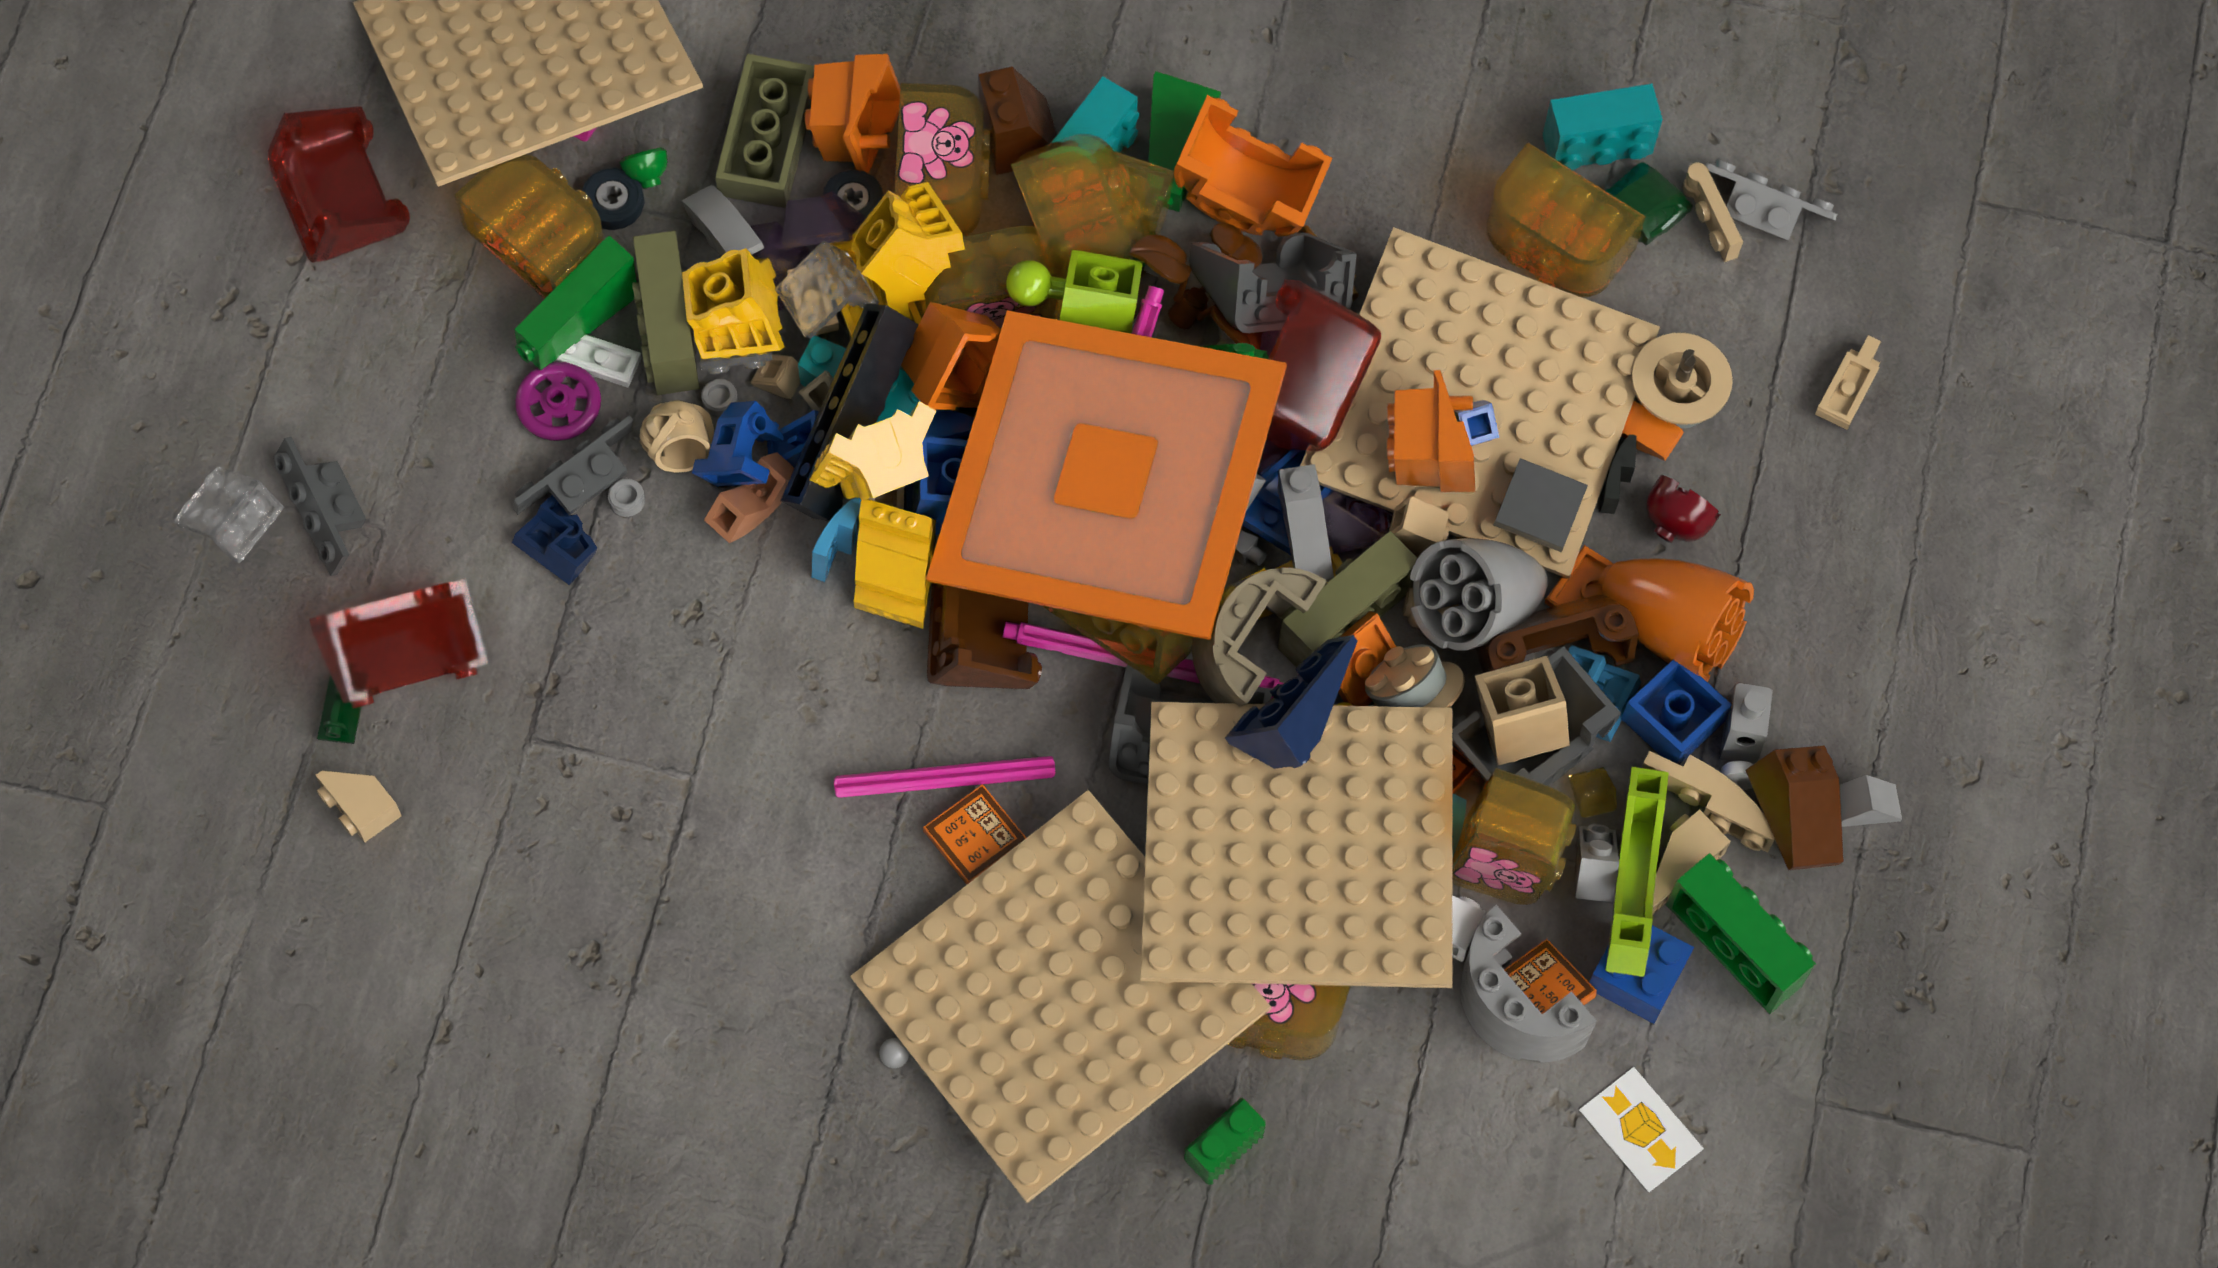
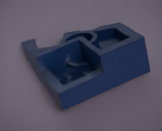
(556, 541)

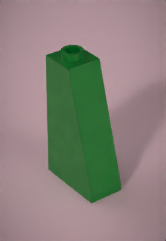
(1172, 118)
(578, 304)

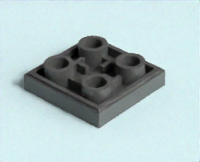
(1540, 505)

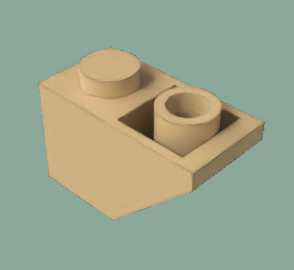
(1419, 524)
(361, 800)

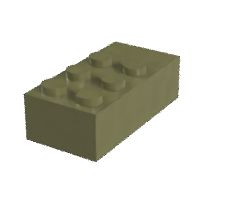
(765, 131)
(662, 314)
(1367, 584)

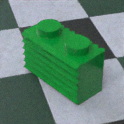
(1225, 1141)

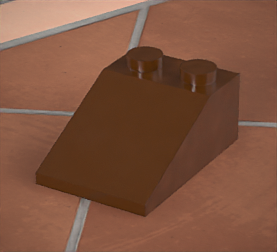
(1801, 805)

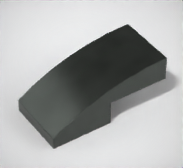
(1620, 471)

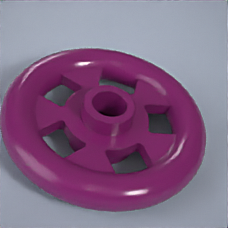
(577, 420)

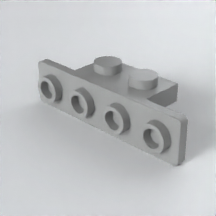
(1764, 206)

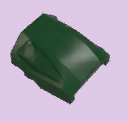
(1653, 197)

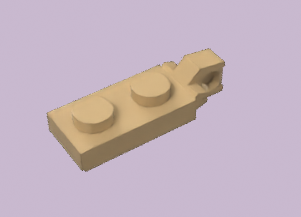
(1850, 384)

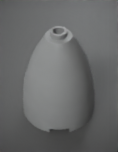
(1488, 580)

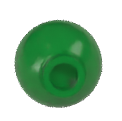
(646, 166)

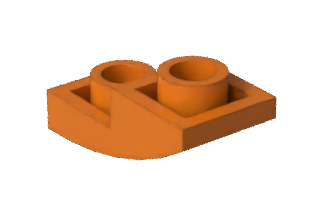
(1653, 434)

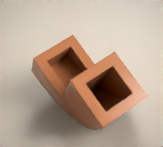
(747, 506)

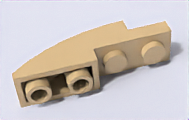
(1723, 800)

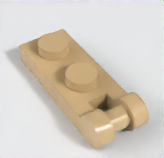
(1712, 211)

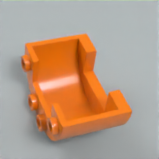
(1246, 179)

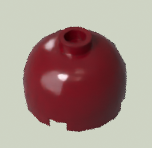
(1679, 512)

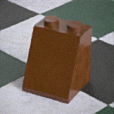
(1014, 115)

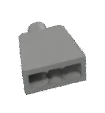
(1746, 718)

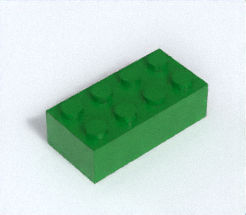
(1740, 932)

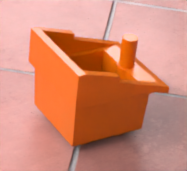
(853, 108)
(951, 357)
(1427, 441)

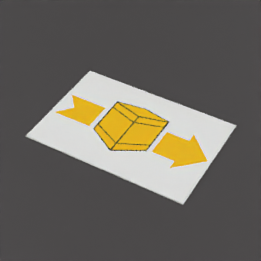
(1641, 1129)

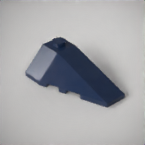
(1297, 714)

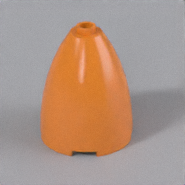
(1681, 609)

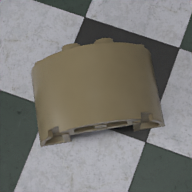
(1218, 665)

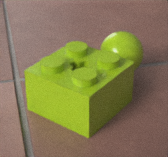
(1096, 293)

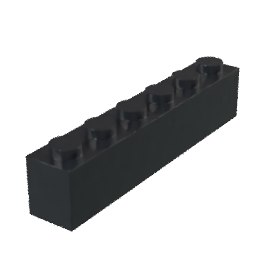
(853, 398)

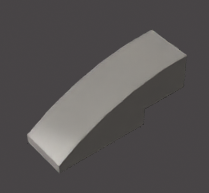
(720, 222)

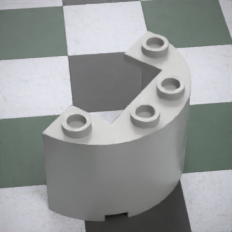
(1504, 1013)

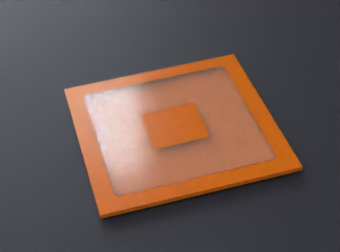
(1107, 474)

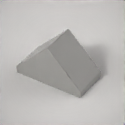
(1869, 802)

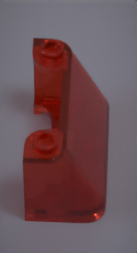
(331, 183)
(1325, 360)
(400, 641)

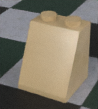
(1523, 710)

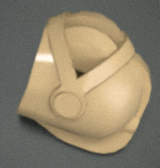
(677, 435)

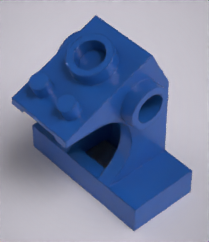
(732, 443)

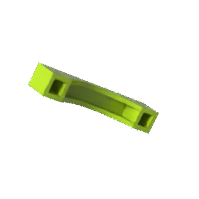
(1637, 872)

